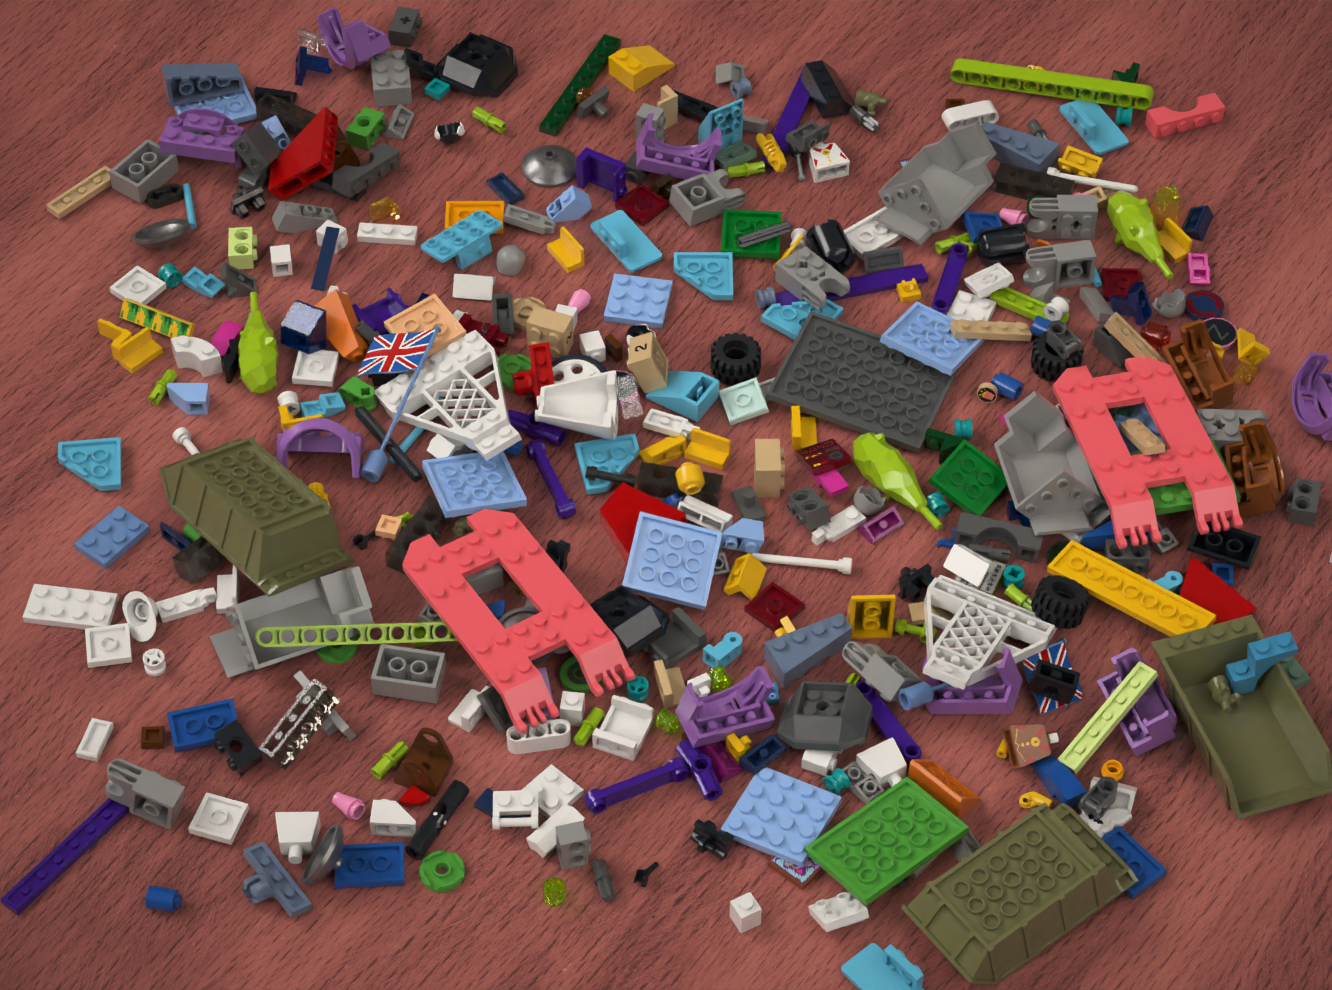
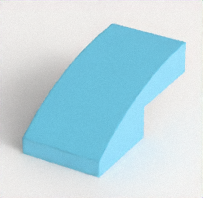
(201, 283)
(328, 405)

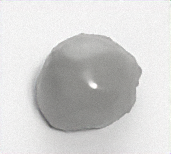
(510, 260)
(1170, 304)
(868, 500)

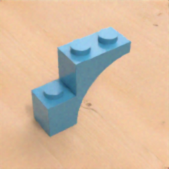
(1260, 657)

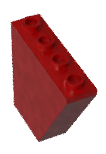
(306, 157)
(621, 514)
(1213, 594)

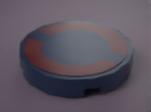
(1203, 305)

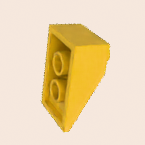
(638, 66)
(871, 616)

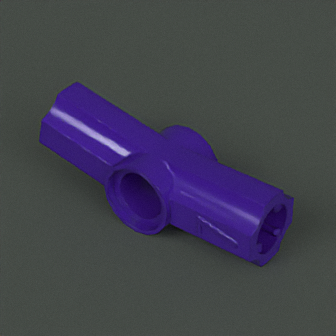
(536, 430)
(701, 770)

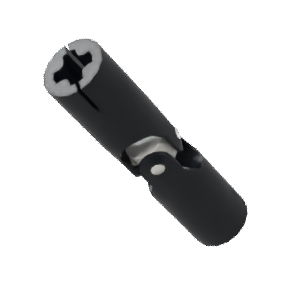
(436, 821)

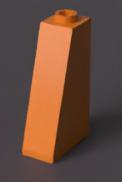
(341, 326)

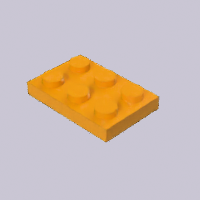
(461, 209)

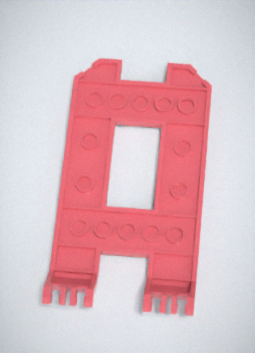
(1125, 477)
(508, 652)

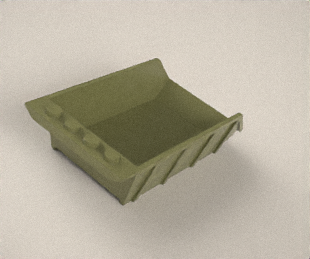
(256, 514)
(1268, 744)
(1019, 893)

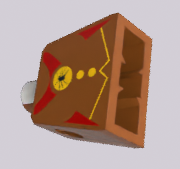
(1028, 743)

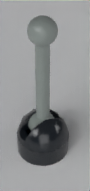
(797, 154)

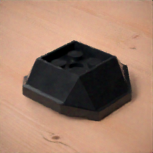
(478, 66)
(631, 619)

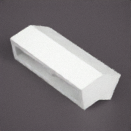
(705, 514)
(544, 837)

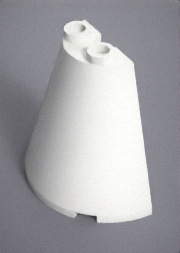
(582, 405)

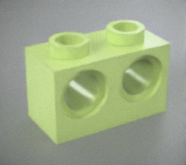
(241, 247)

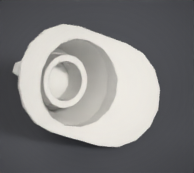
(141, 615)

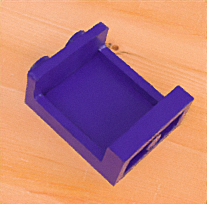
(601, 171)
(380, 311)

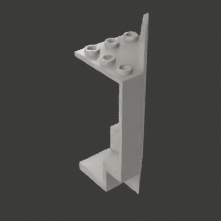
(938, 184)
(1046, 469)
(321, 601)

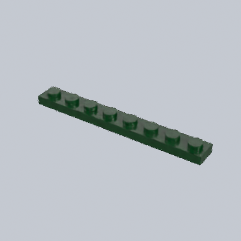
(585, 78)

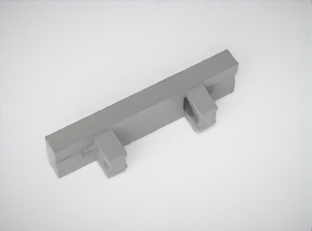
(334, 721)

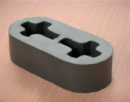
(165, 196)

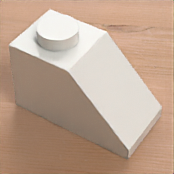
(391, 819)

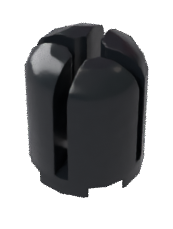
(831, 245)
(1002, 245)

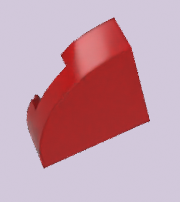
(414, 797)

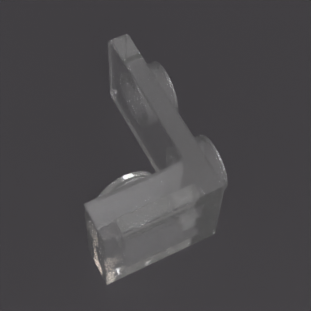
(311, 40)
(628, 397)

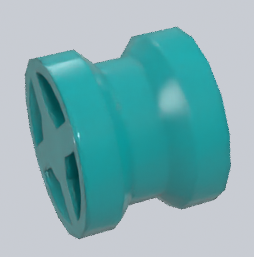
(1123, 116)
(170, 275)
(963, 428)
(937, 505)
(1013, 571)
(633, 686)
(836, 782)

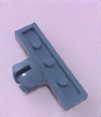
(272, 882)

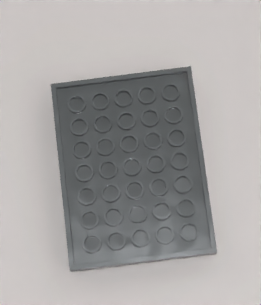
(860, 382)

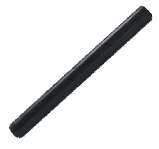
(391, 446)

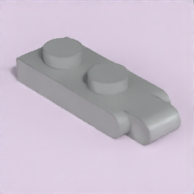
(528, 220)

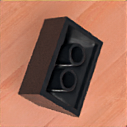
(826, 89)
(1228, 546)

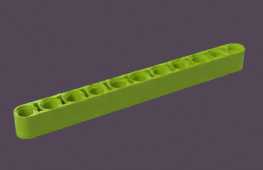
(1052, 84)
(363, 638)

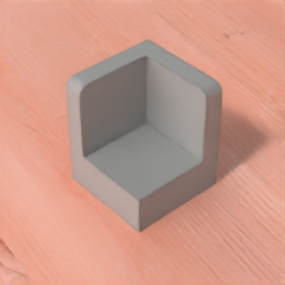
(729, 72)

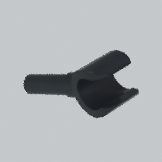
(363, 539)
(643, 875)

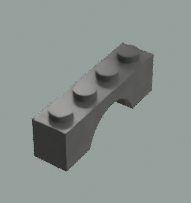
(352, 180)
(978, 529)

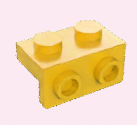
(1079, 163)

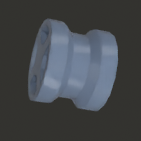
(741, 88)
(765, 297)

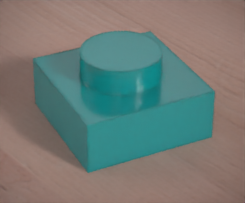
(437, 89)

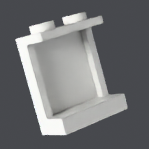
(624, 728)

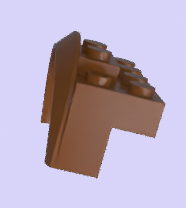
(1203, 380)
(1268, 478)

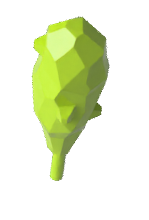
(1137, 228)
(257, 351)
(890, 473)

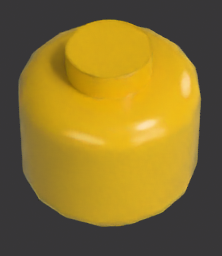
(690, 478)

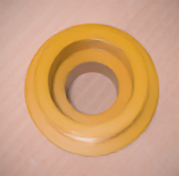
(1112, 765)

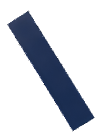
(325, 258)

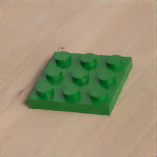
(743, 222)
(969, 479)

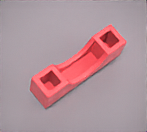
(1166, 122)

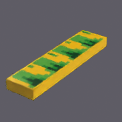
(155, 319)

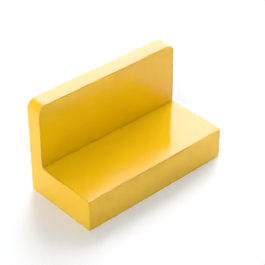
(1174, 242)
(567, 251)
(138, 351)
(802, 429)
(708, 449)
(664, 450)
(745, 576)

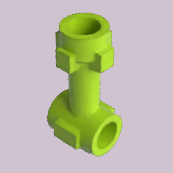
(902, 627)

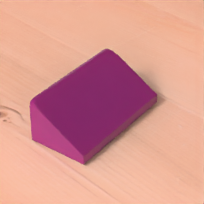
(881, 525)
(722, 761)

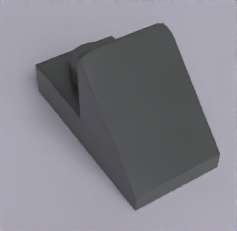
(237, 282)
(503, 312)

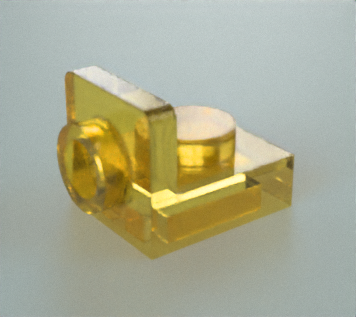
(384, 209)
(1245, 373)

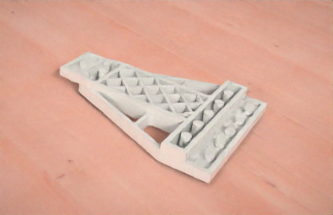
(439, 378)
(971, 609)

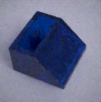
(304, 328)

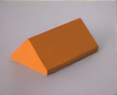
(942, 786)

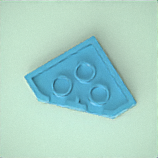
(707, 272)
(790, 318)
(608, 456)
(94, 461)

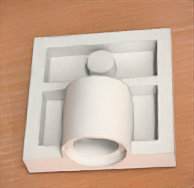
(838, 911)

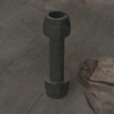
(592, 473)

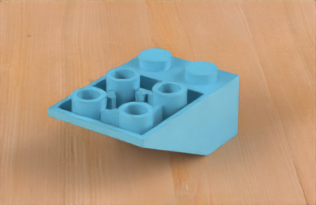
(728, 120)
(687, 393)

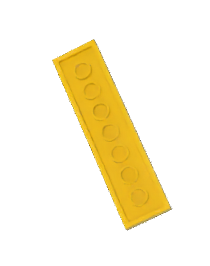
(1129, 591)

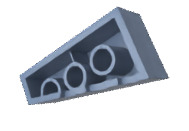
(200, 81)
(1021, 148)
(805, 648)

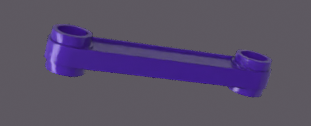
(950, 278)
(564, 507)
(889, 725)
(599, 800)

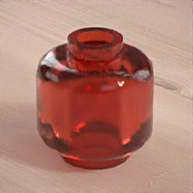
(1156, 334)

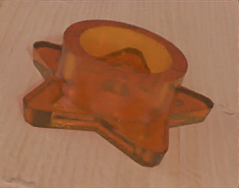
(583, 94)

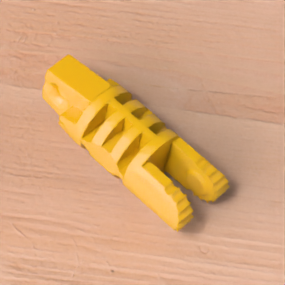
(771, 151)

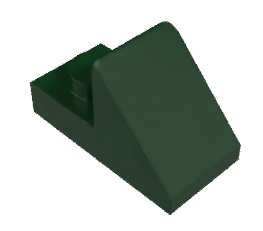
(1130, 75)
(941, 442)

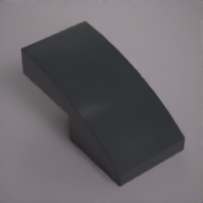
(420, 66)
(231, 361)

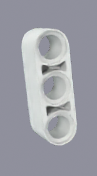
(966, 114)
(541, 738)

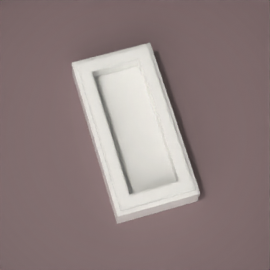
(94, 739)

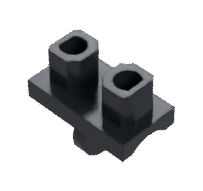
(246, 198)
(558, 553)
(912, 581)
(710, 839)

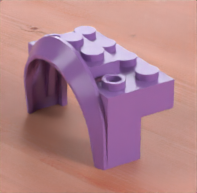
(351, 43)
(184, 143)
(678, 161)
(1316, 382)
(336, 441)
(989, 696)
(1152, 707)
(717, 716)

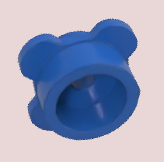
(673, 500)

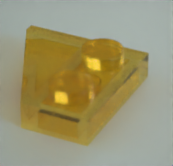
(1165, 205)

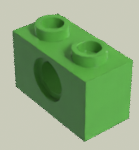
(365, 128)

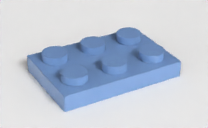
(112, 537)

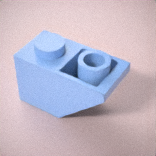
(277, 132)
(569, 205)
(190, 397)
(744, 536)

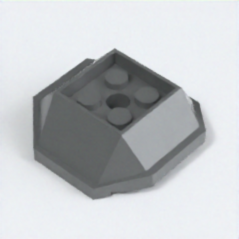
(825, 717)

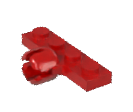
(539, 375)

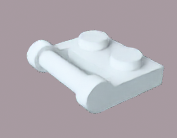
(515, 803)

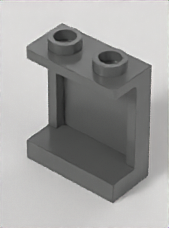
(257, 148)
(680, 641)

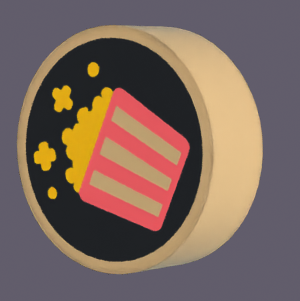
(987, 392)

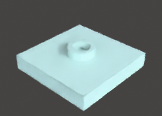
(743, 401)

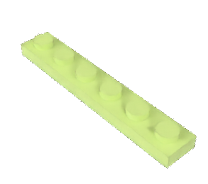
(1108, 717)

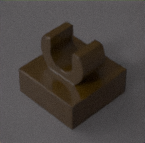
(663, 186)

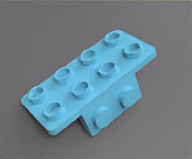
(1094, 126)
(465, 240)
(626, 241)
(882, 970)

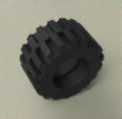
(735, 358)
(1048, 362)
(1060, 601)

